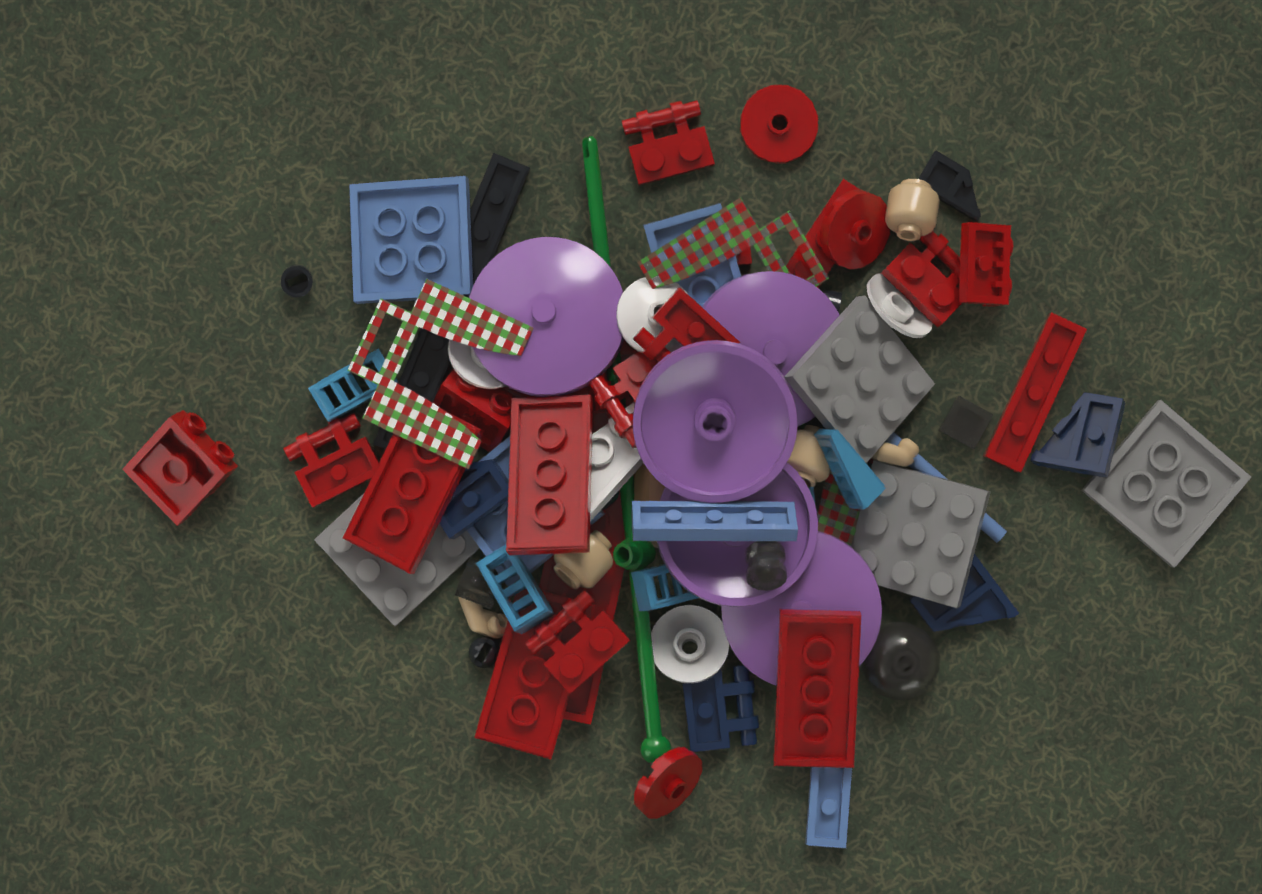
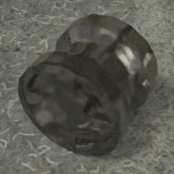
(765, 565)

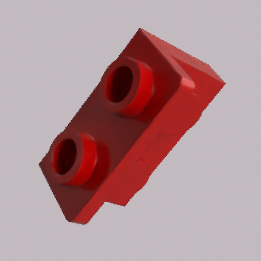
(985, 264)
(479, 406)

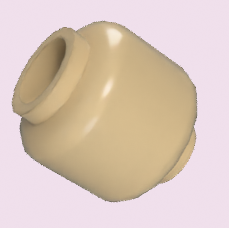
(912, 209)
(808, 457)
(585, 568)

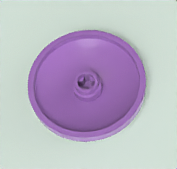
(570, 304)
(775, 317)
(715, 421)
(718, 568)
(832, 581)

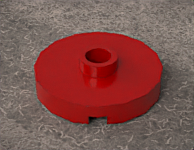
(775, 144)
(855, 229)
(669, 784)

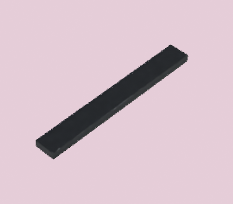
(489, 219)

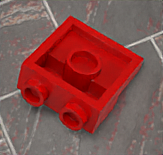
(181, 466)

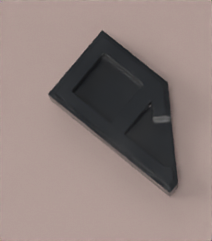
(952, 184)

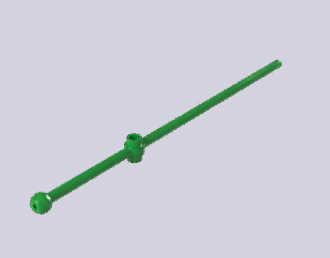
(629, 553)

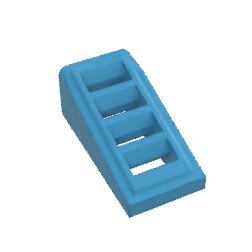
(323, 401)
(853, 476)
(646, 590)
(535, 595)

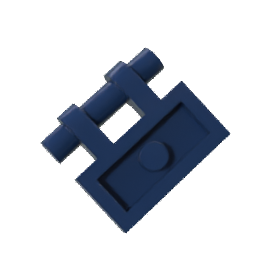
(707, 711)

